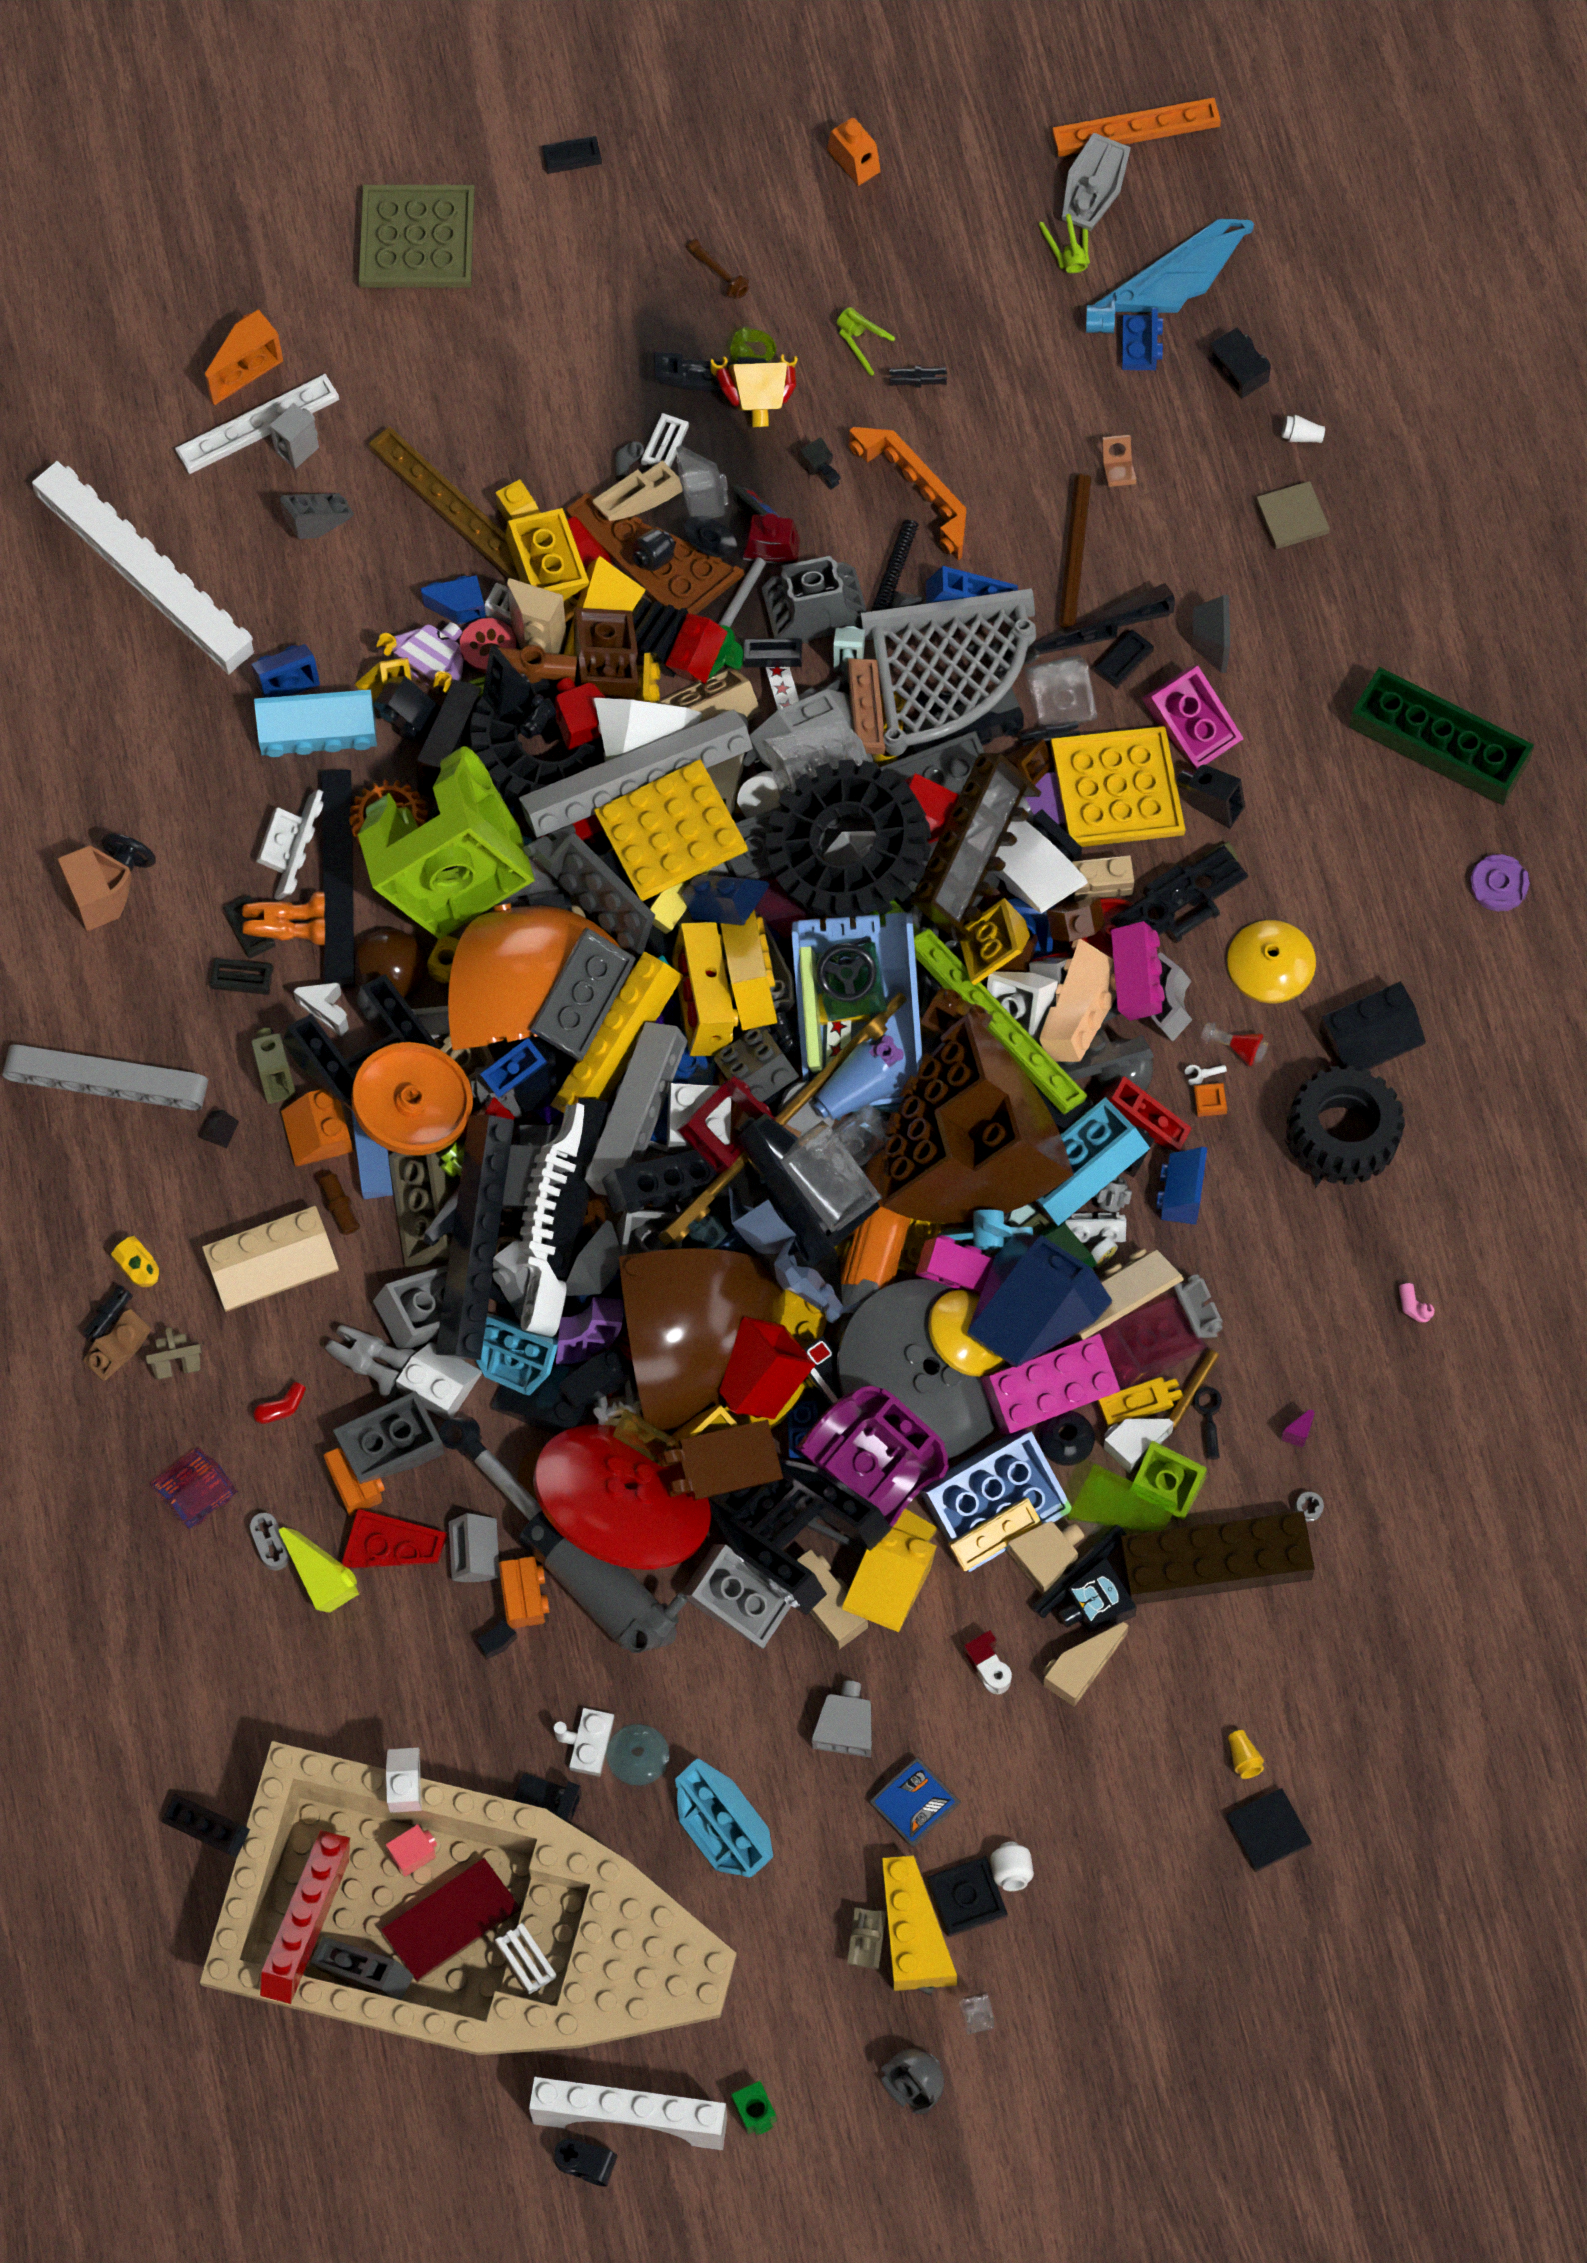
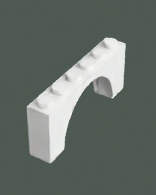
(564, 2102)

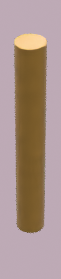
(1192, 1388)

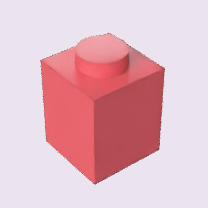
(412, 1850)

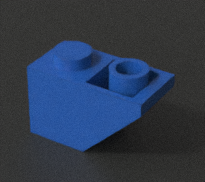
(456, 599)

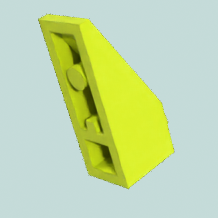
(324, 1577)

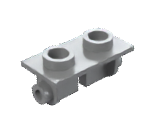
(1203, 1319)

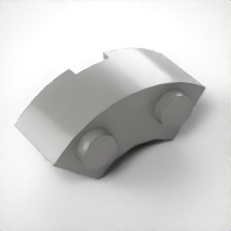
(1174, 985)
(512, 1277)

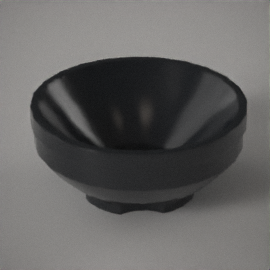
(1062, 1451)

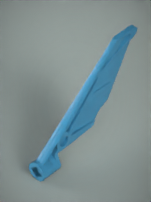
(1173, 278)

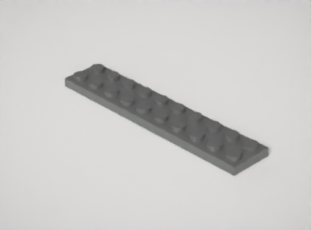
(943, 764)

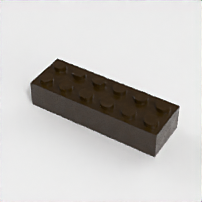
(1217, 1557)

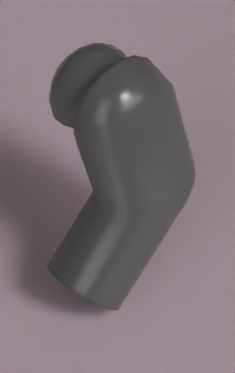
(626, 457)

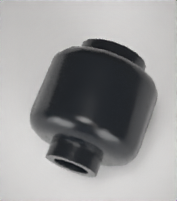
(653, 549)

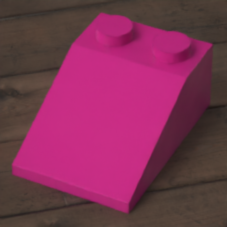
(1193, 717)

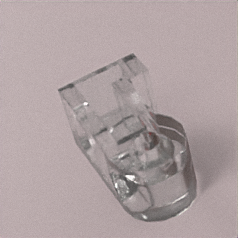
(977, 2013)

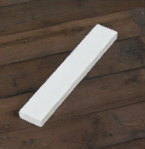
(253, 424)

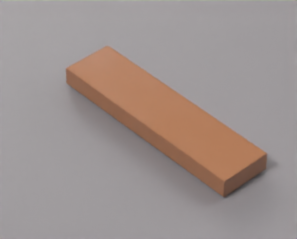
(866, 704)

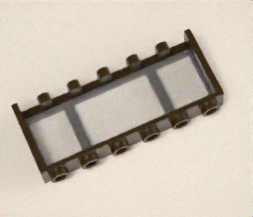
(970, 844)

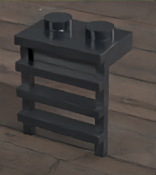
(664, 633)

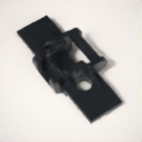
(1178, 889)

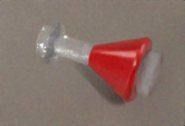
(1248, 1047)

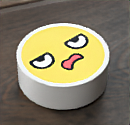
(1104, 1251)

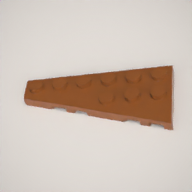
(685, 582)

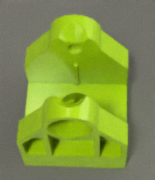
(469, 833)

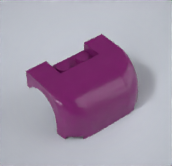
(876, 1449)

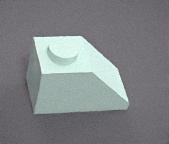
(848, 643)

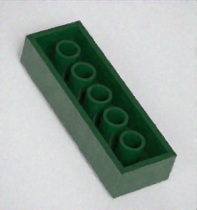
(1441, 735)

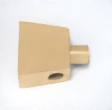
(1046, 1553)

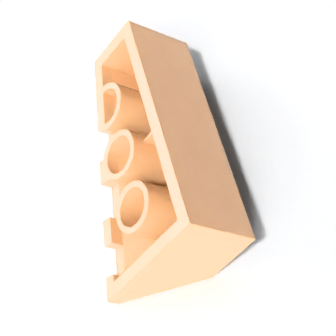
(1079, 1004)

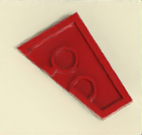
(391, 1542)

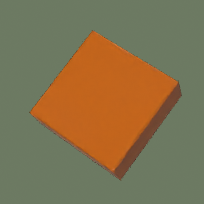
(1210, 1099)

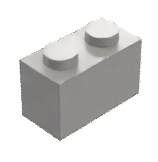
(294, 435)

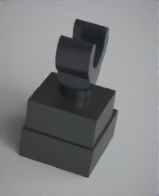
(816, 459)

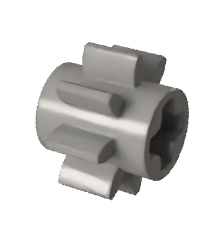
(1114, 1195)

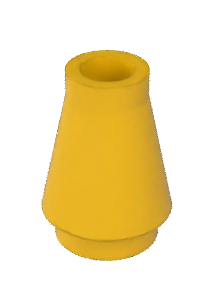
(1245, 1756)

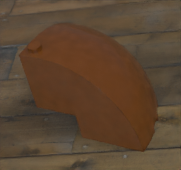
(969, 1134)
(685, 1322)

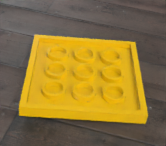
(1117, 786)
(671, 830)

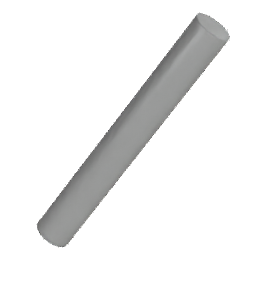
(742, 592)

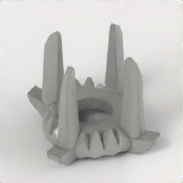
(606, 1414)

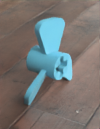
(988, 1230)

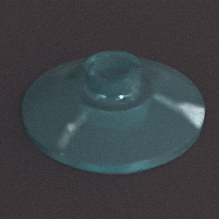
(639, 1769)

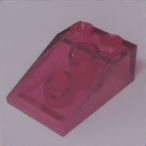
(1150, 1342)

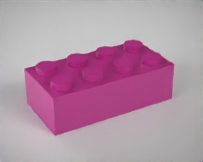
(1050, 1384)

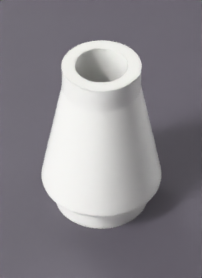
(1302, 430)

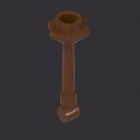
(736, 286)

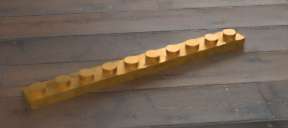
(451, 504)

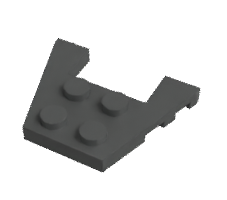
(1102, 1053)

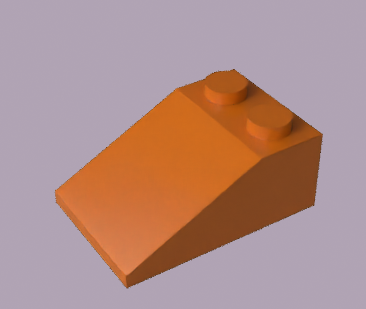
(244, 356)

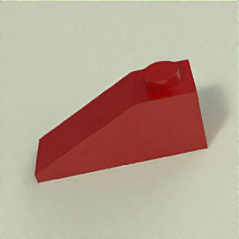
(1147, 1113)

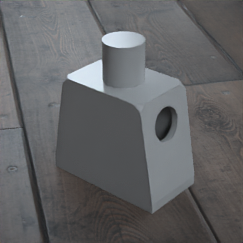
(845, 1723)

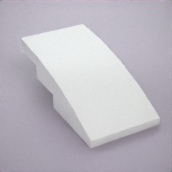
(1037, 869)

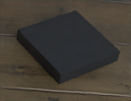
(1268, 1830)
(967, 1896)

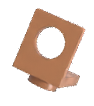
(1118, 468)

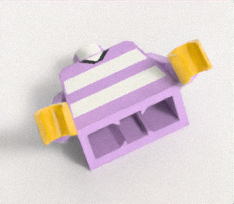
(431, 654)

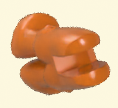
(278, 917)

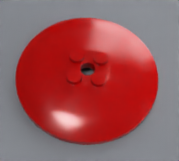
(585, 1499)

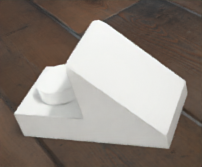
(320, 1002)

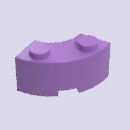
(589, 1331)

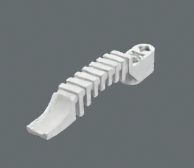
(545, 1292)

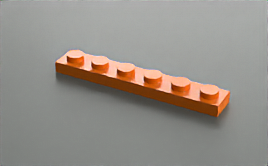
(1139, 125)

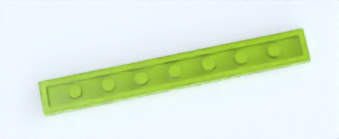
(1015, 1039)

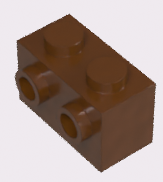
(949, 1008)

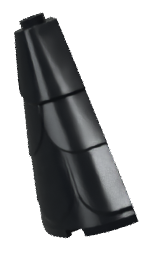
(765, 1146)

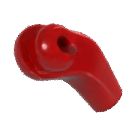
(282, 1408)

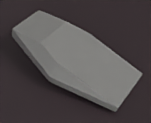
(1094, 180)

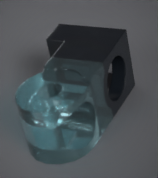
(713, 1226)

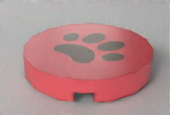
(478, 638)

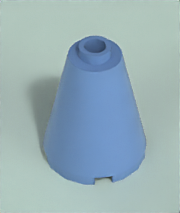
(855, 1084)

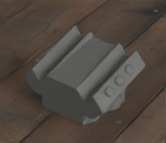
(813, 599)

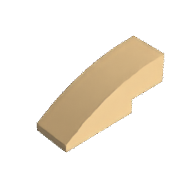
(639, 492)

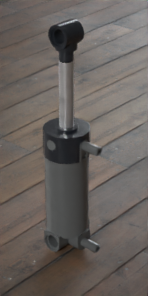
(602, 1589)

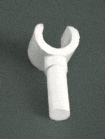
(1204, 1073)

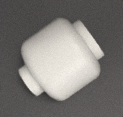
(1012, 1866)

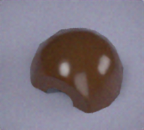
(395, 955)

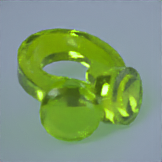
(739, 349)

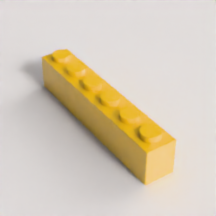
(615, 1042)

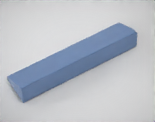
(372, 1164)

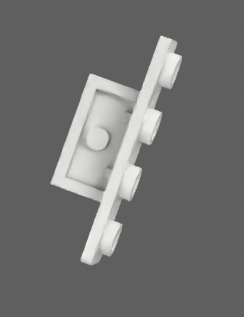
(286, 841)

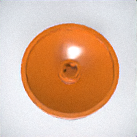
(412, 1098)

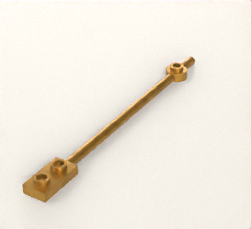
(699, 1206)

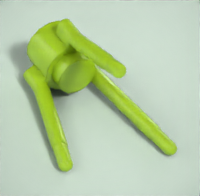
(1074, 257)
(855, 324)

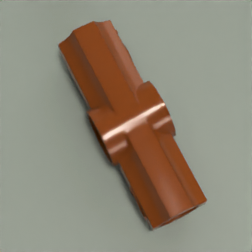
(541, 665)

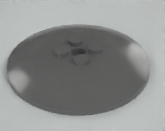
(887, 1350)

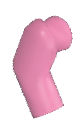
(1412, 1307)

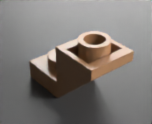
(118, 1347)

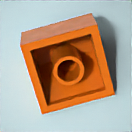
(316, 1128)

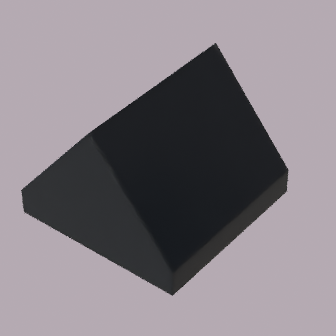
(219, 1128)

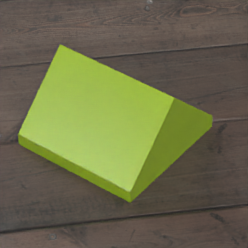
(1171, 1477)

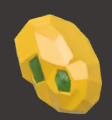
(136, 1262)

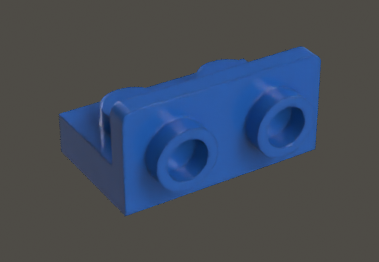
(1139, 341)

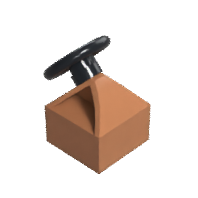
(103, 882)

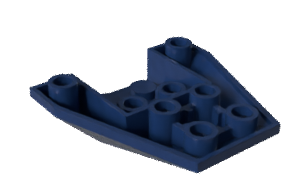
(1035, 1299)

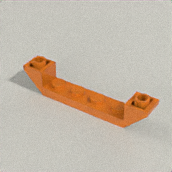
(872, 442)

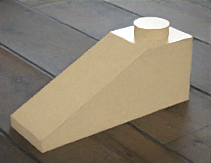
(1080, 1665)

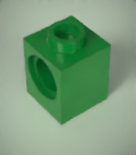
(754, 2095)

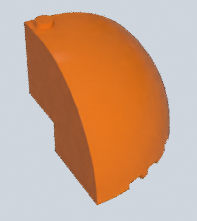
(508, 969)

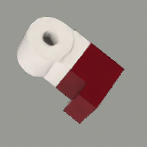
(992, 1673)

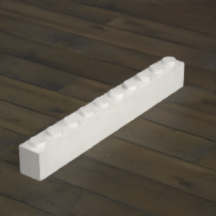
(143, 567)

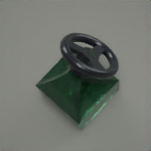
(851, 980)

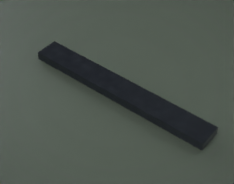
(338, 878)

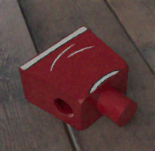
(772, 540)

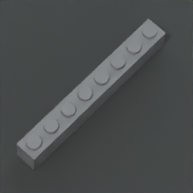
(592, 788)

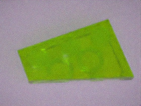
(1116, 1500)

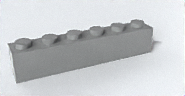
(637, 1102)

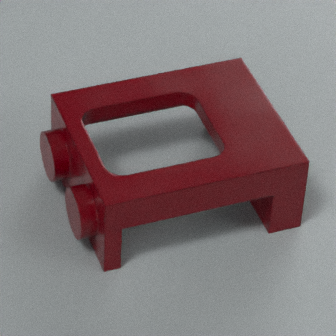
(704, 1140)

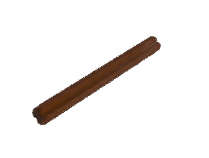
(1075, 550)

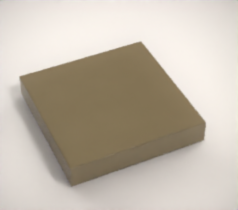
(1292, 515)

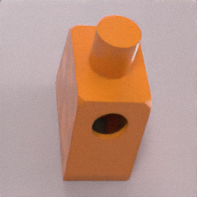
(850, 147)

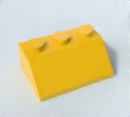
(546, 553)

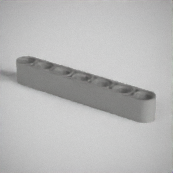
(105, 1077)

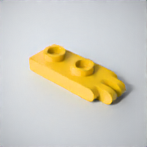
(1139, 1401)

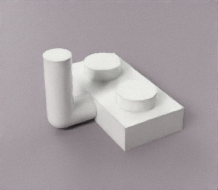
(589, 1742)

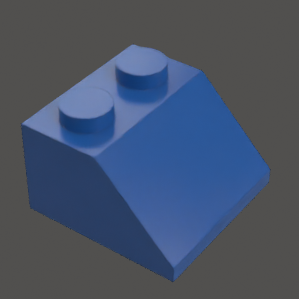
(286, 672)
(1183, 1186)

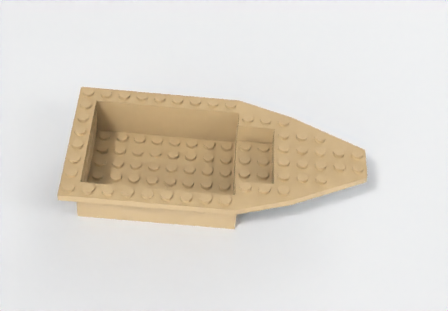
(617, 1942)

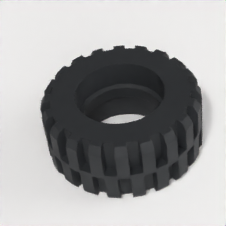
(1355, 1092)

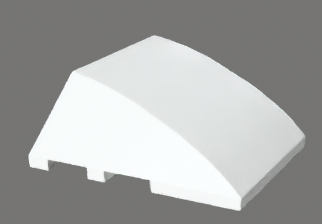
(635, 723)

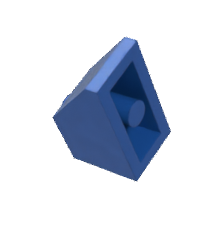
(514, 1068)

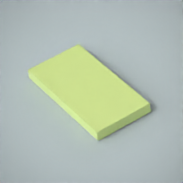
(811, 1010)

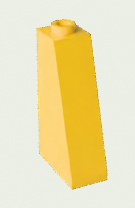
(606, 590)

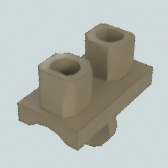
(161, 1361)
(866, 1938)

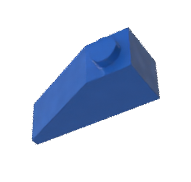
(956, 584)

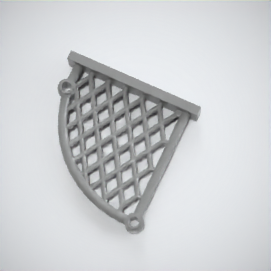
(937, 617)

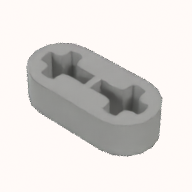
(262, 1543)

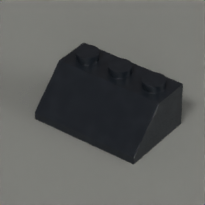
(1373, 1029)

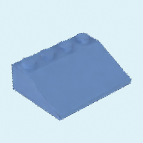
(994, 1482)

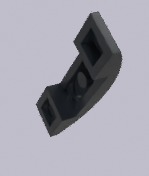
(691, 374)

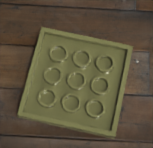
(417, 236)

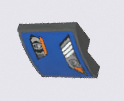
(915, 1801)

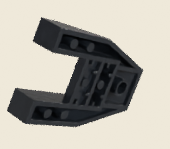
(323, 1061)
(770, 1515)

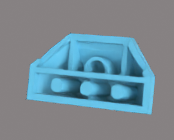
(515, 1355)
(722, 1821)

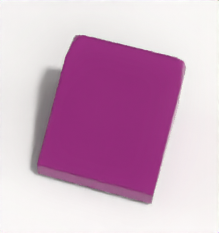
(1298, 1431)

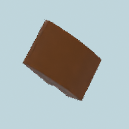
(606, 651)

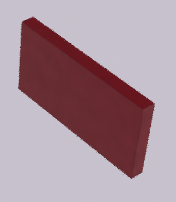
(450, 1919)

